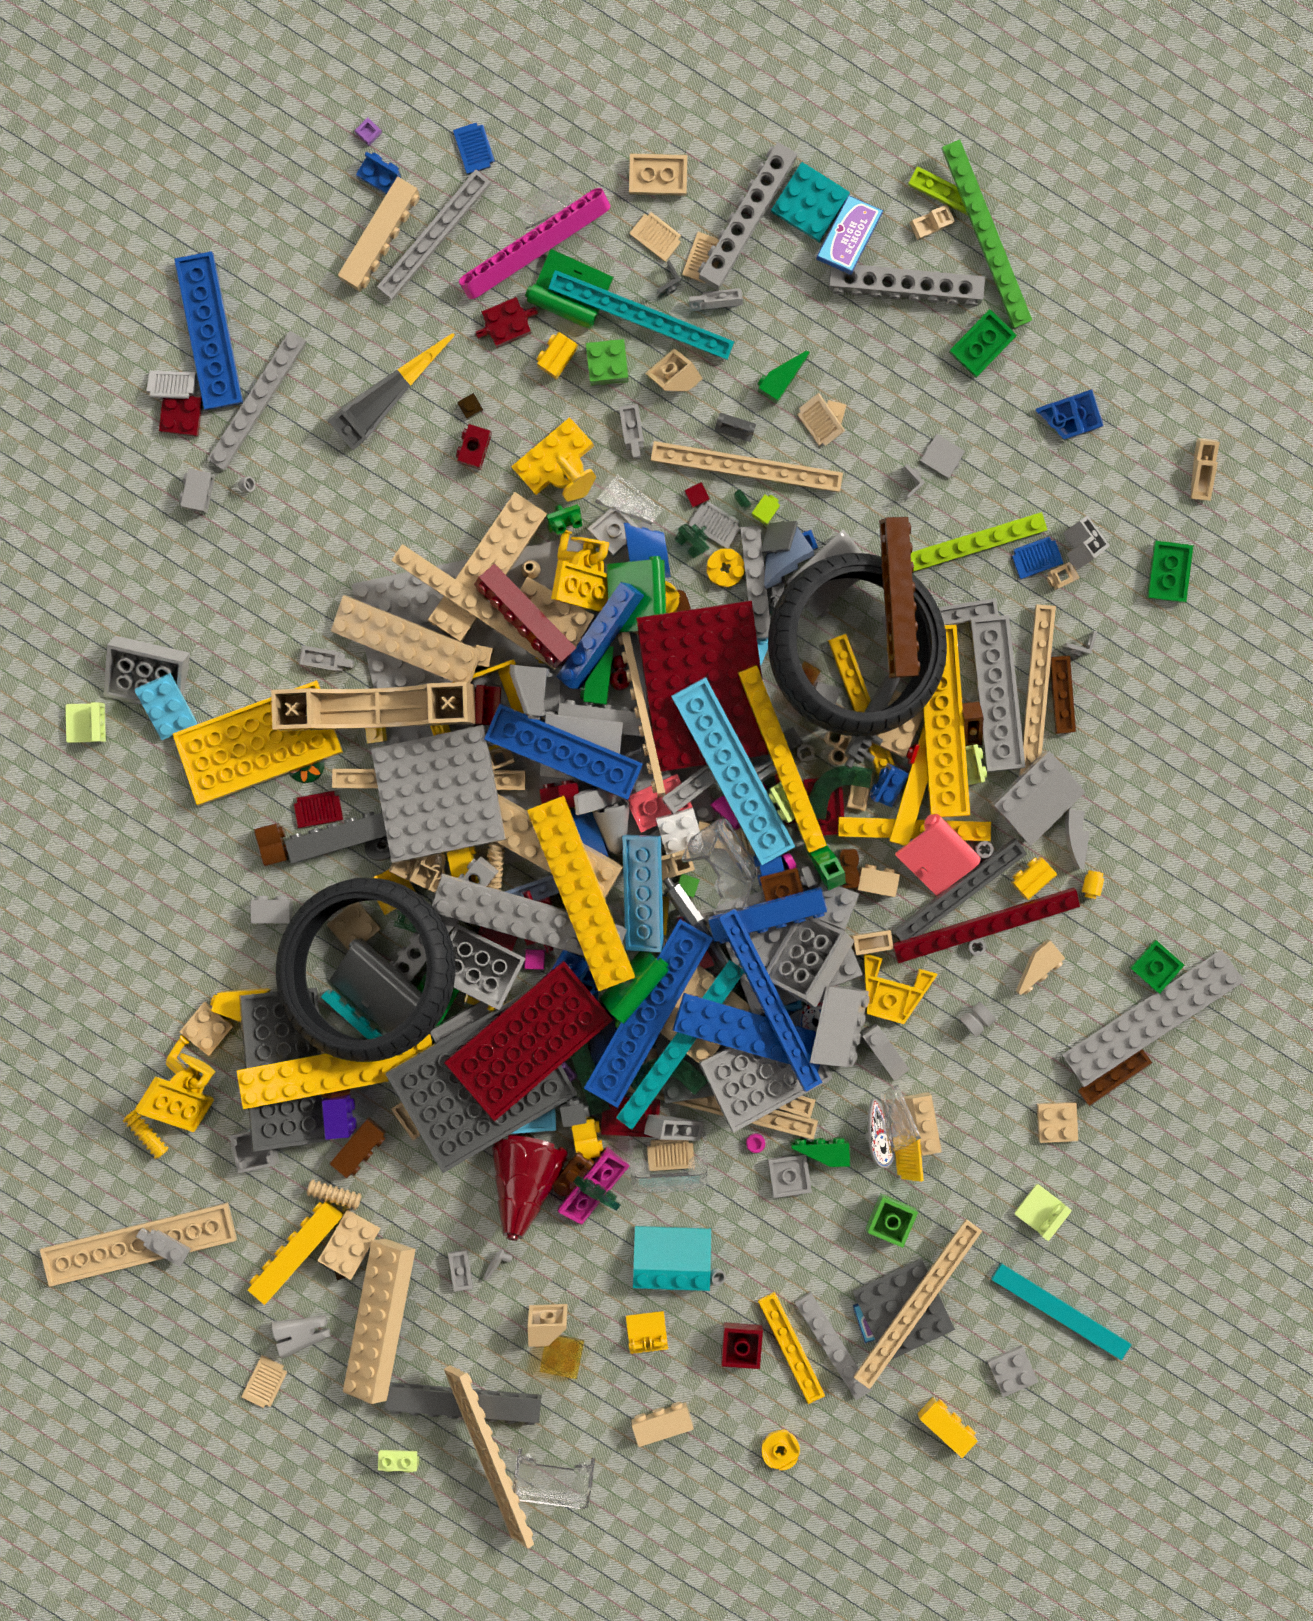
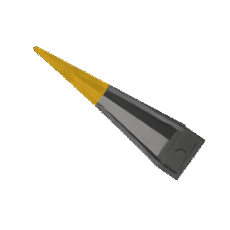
(363, 414)

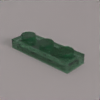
(597, 1192)

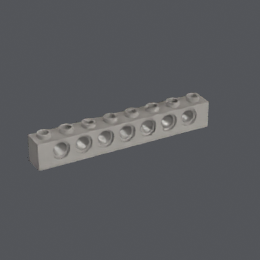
(785, 158)
(915, 278)
(485, 873)

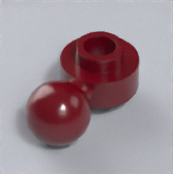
(619, 675)

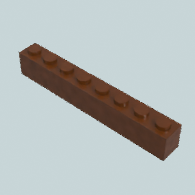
(899, 597)

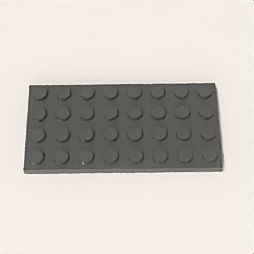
(270, 1040)

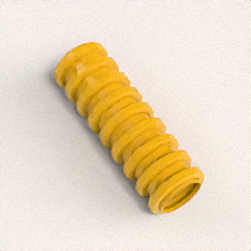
(145, 1134)

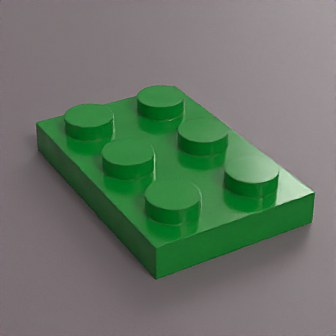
(982, 343)
(1170, 571)

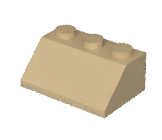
(924, 1117)

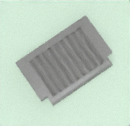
(171, 384)
(720, 525)

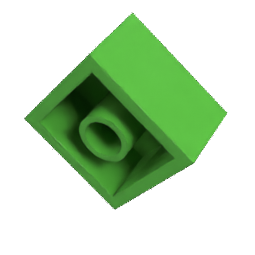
(607, 362)
(891, 1220)

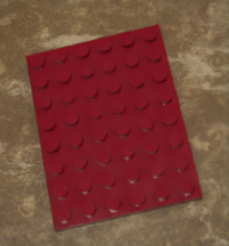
(686, 648)

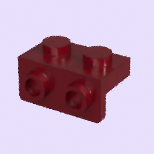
(486, 703)

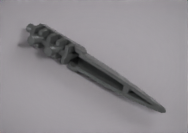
(858, 746)
(693, 917)

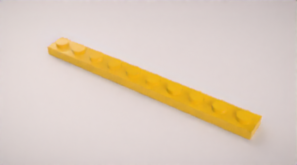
(782, 758)

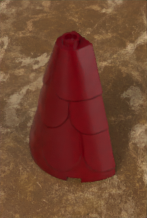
(524, 1179)

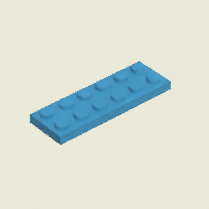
(643, 893)

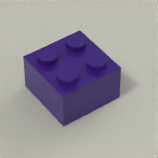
(339, 1117)

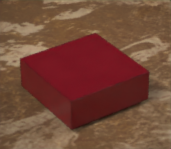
(697, 495)

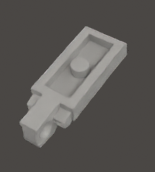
(716, 299)
(632, 429)
(324, 659)
(164, 1246)

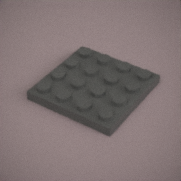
(886, 1296)

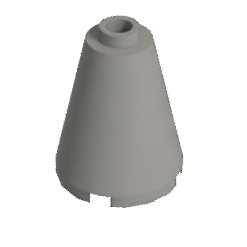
(613, 824)

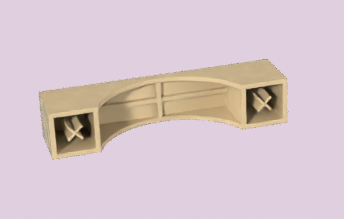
(373, 708)

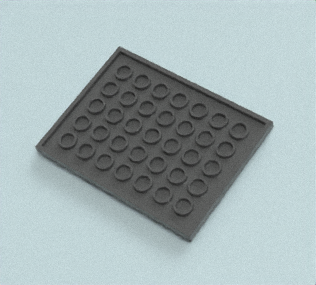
(448, 1114)

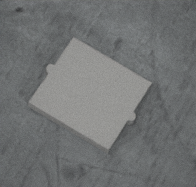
(942, 456)

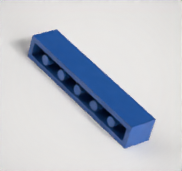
(600, 635)
(776, 913)

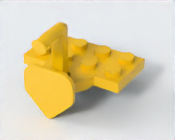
(558, 459)
(581, 574)
(181, 1098)

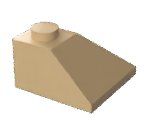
(674, 373)
(546, 1323)

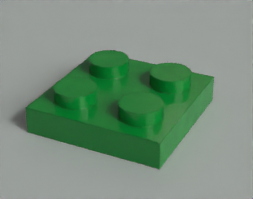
(1157, 966)

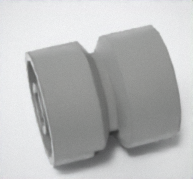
(980, 1017)

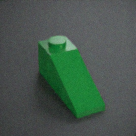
(779, 379)
(597, 684)

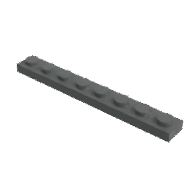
(961, 890)

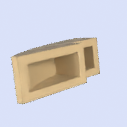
(1204, 468)
(872, 942)

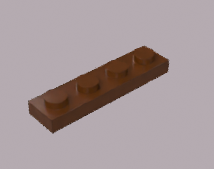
(1062, 694)
(1114, 1078)

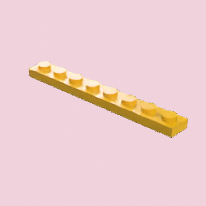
(883, 828)

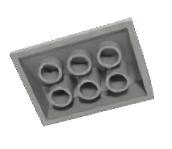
(138, 663)
(601, 732)
(1038, 797)
(809, 959)
(483, 967)
(840, 1026)

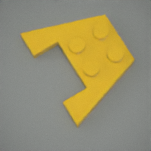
(893, 999)

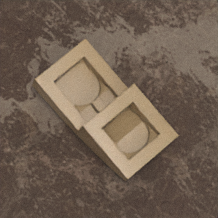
(932, 222)

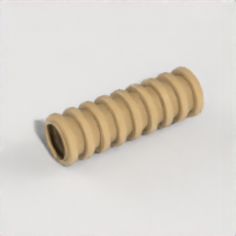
(496, 860)
(334, 1194)

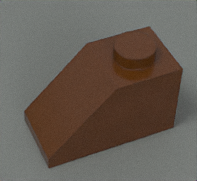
(973, 723)

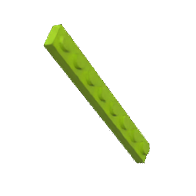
(978, 541)

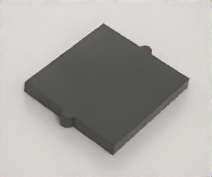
(779, 537)

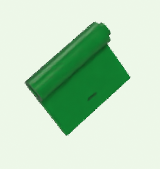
(562, 305)
(647, 578)
(627, 996)

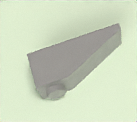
(885, 1051)
(673, 1128)

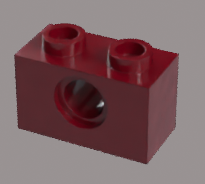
(474, 458)

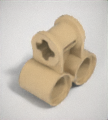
(840, 746)

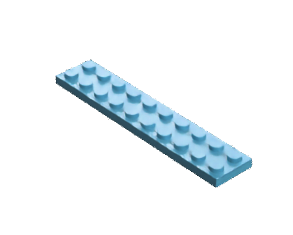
(733, 771)

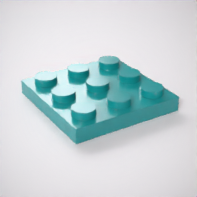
(810, 202)

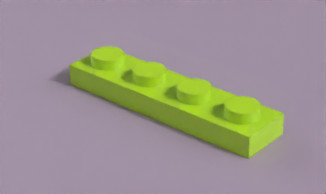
(937, 189)

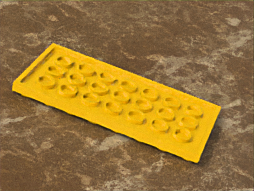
(245, 750)

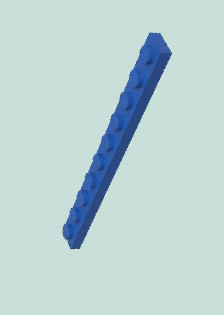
(769, 1000)

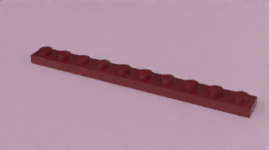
(986, 925)

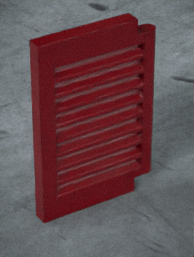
(318, 809)

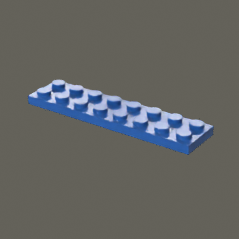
(208, 331)
(563, 751)
(734, 1028)

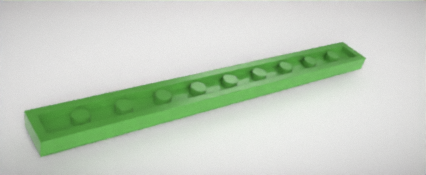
(986, 233)

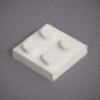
(677, 829)

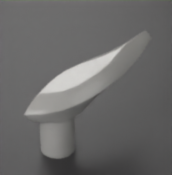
(500, 1255)

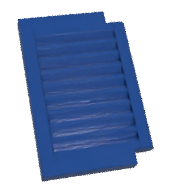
(474, 147)
(1036, 557)

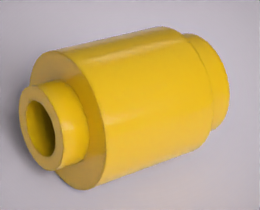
(1093, 884)

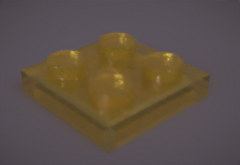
(562, 1357)

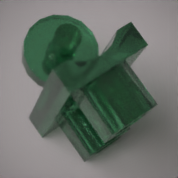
(686, 533)

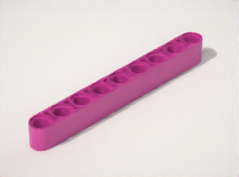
(534, 243)

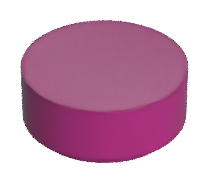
(788, 861)
(755, 1143)

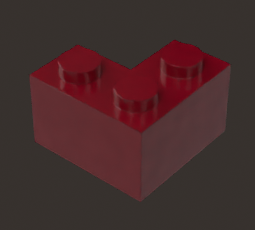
(567, 789)

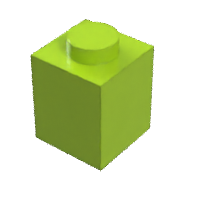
(766, 509)

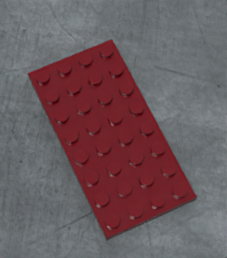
(528, 1040)

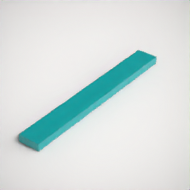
(1061, 1311)

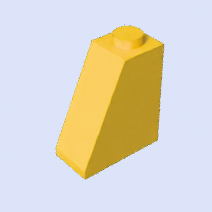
(228, 1002)

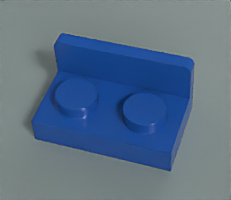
(377, 172)
(889, 785)

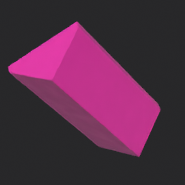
(606, 1172)

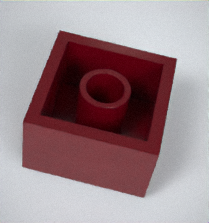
(741, 1345)

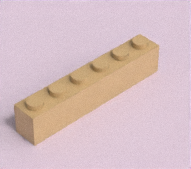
(378, 234)

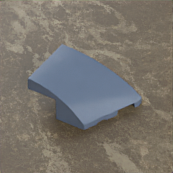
(786, 562)

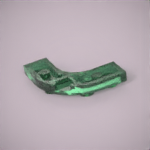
(833, 779)
(684, 1072)

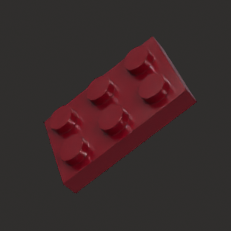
(834, 810)
(612, 1126)

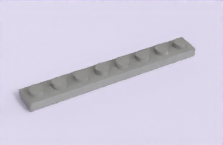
(434, 235)
(257, 400)

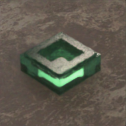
(742, 499)

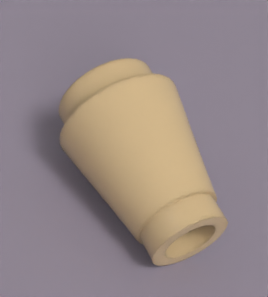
(534, 572)

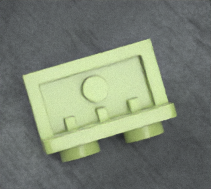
(975, 771)
(778, 796)
(398, 1460)

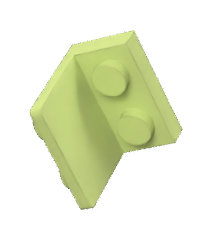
(85, 722)
(1043, 1212)

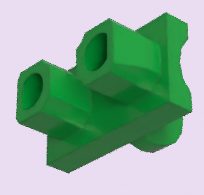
(564, 517)

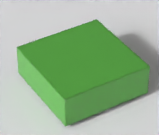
(689, 884)

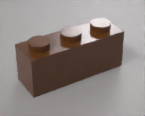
(358, 1148)

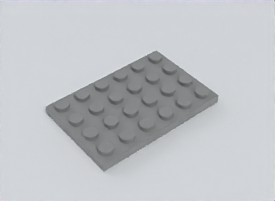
(751, 1084)

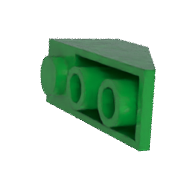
(827, 867)
(831, 1153)

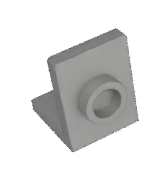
(916, 476)
(1077, 650)

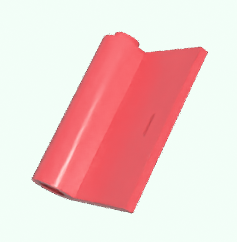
(940, 853)

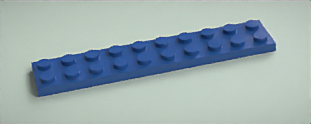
(638, 1034)

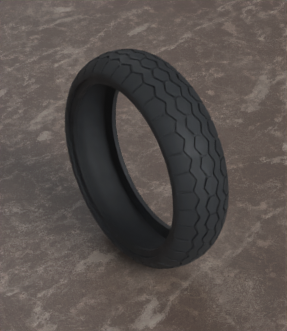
(793, 680)
(293, 958)

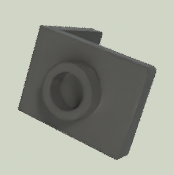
(672, 286)

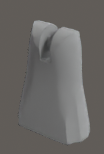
(298, 1334)

